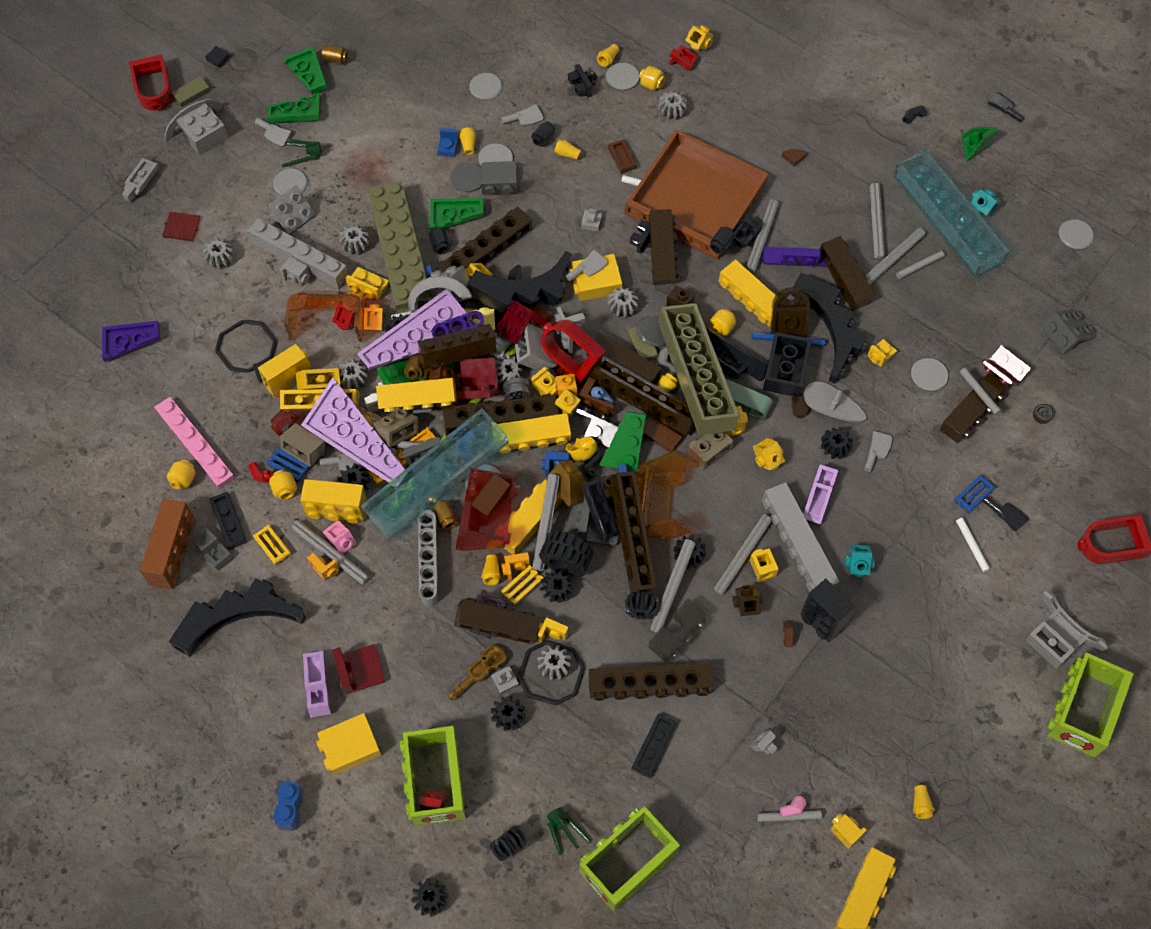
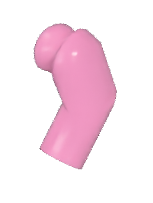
(796, 807)

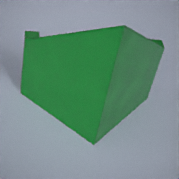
(977, 140)

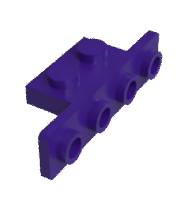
(792, 256)

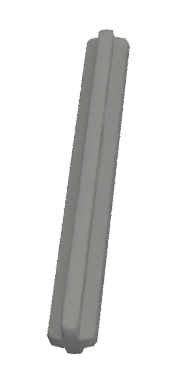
(877, 224)
(762, 236)
(895, 255)
(546, 518)
(330, 551)
(742, 554)
(673, 585)

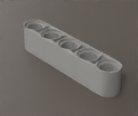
(428, 566)

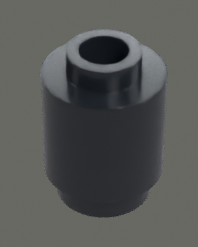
(543, 133)
(439, 240)
(722, 240)

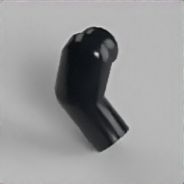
(912, 112)
(589, 465)

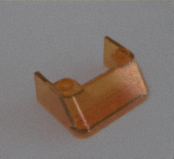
(325, 300)
(655, 486)

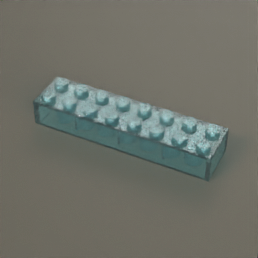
(951, 213)
(435, 474)

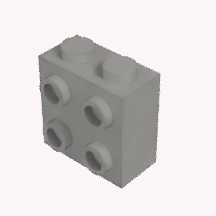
(530, 349)

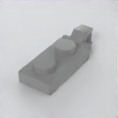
(139, 179)

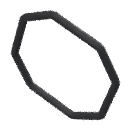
(233, 327)
(542, 698)

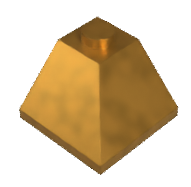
(569, 482)

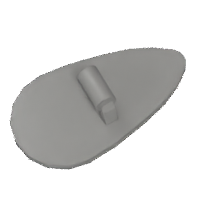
(832, 402)

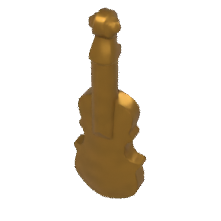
(490, 659)

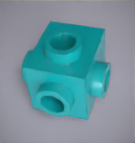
(985, 201)
(859, 560)

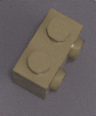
(396, 427)
(302, 444)
(710, 448)

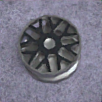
(516, 388)

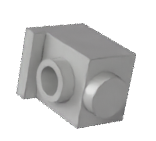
(295, 271)

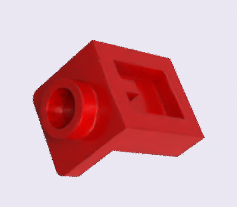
(683, 57)
(343, 318)
(432, 800)

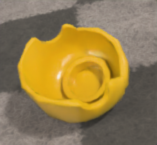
(582, 449)

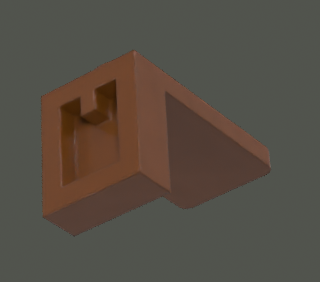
(443, 372)
(595, 403)

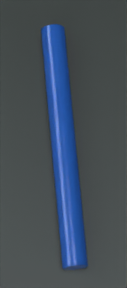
(769, 337)

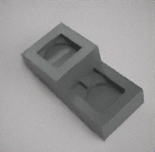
(212, 548)

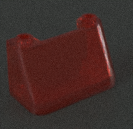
(481, 530)

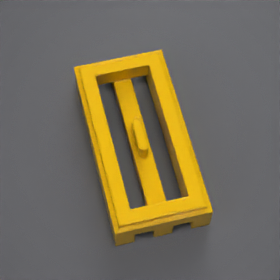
(281, 557)
(520, 577)

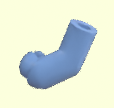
(600, 393)

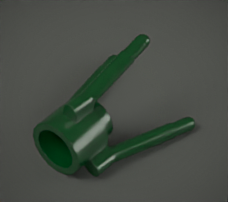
(312, 148)
(560, 820)

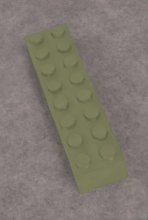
(398, 243)
(698, 369)

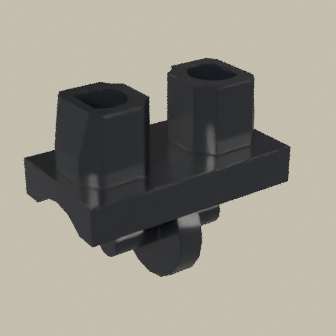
(585, 80)
(747, 230)
(641, 241)

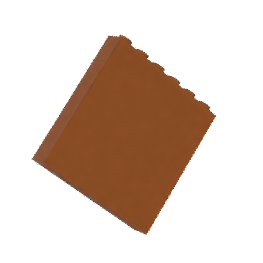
(700, 187)

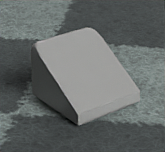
(664, 360)

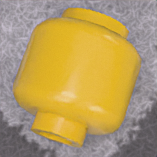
(652, 78)
(722, 322)
(181, 474)
(283, 485)

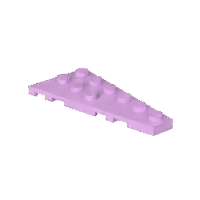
(402, 339)
(345, 428)

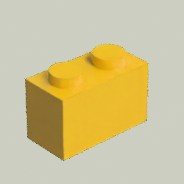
(316, 378)

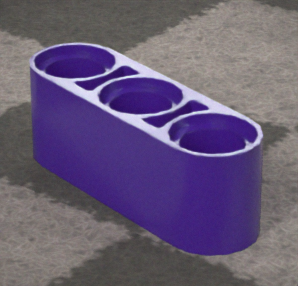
(463, 320)

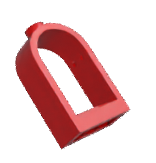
(146, 67)
(549, 345)
(1137, 531)

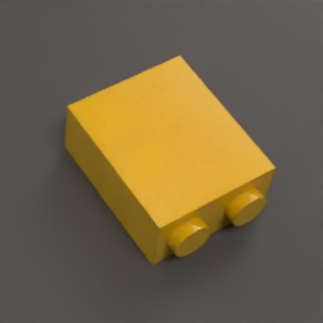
(599, 284)
(281, 370)
(348, 744)

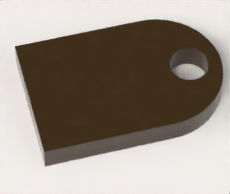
(790, 315)

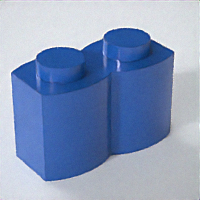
(286, 812)

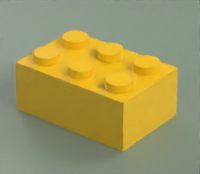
(333, 500)

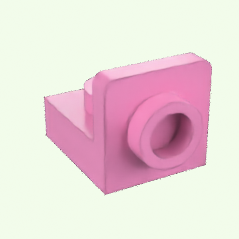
(340, 537)

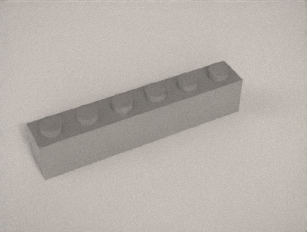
(285, 246)
(798, 536)

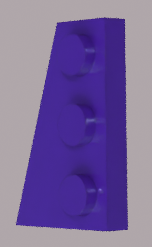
(128, 337)

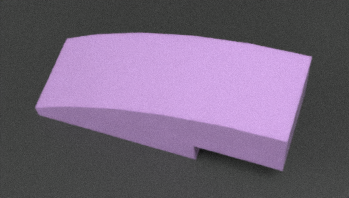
(820, 494)
(316, 684)

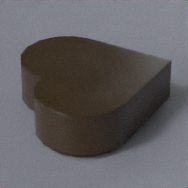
(799, 406)

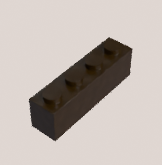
(662, 247)
(847, 273)
(457, 346)
(628, 359)
(971, 409)
(497, 621)

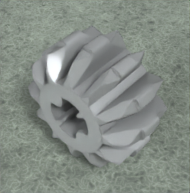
(672, 104)
(354, 239)
(218, 253)
(623, 301)
(511, 366)
(352, 374)
(548, 667)

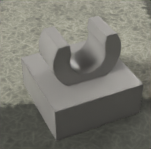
(591, 220)
(504, 680)
(764, 742)

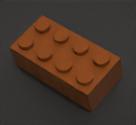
(167, 544)

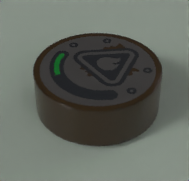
(1043, 413)

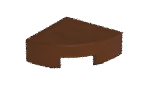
(794, 156)
(788, 633)

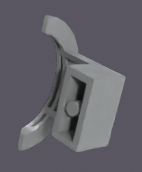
(199, 125)
(452, 279)
(1060, 634)

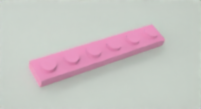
(194, 442)

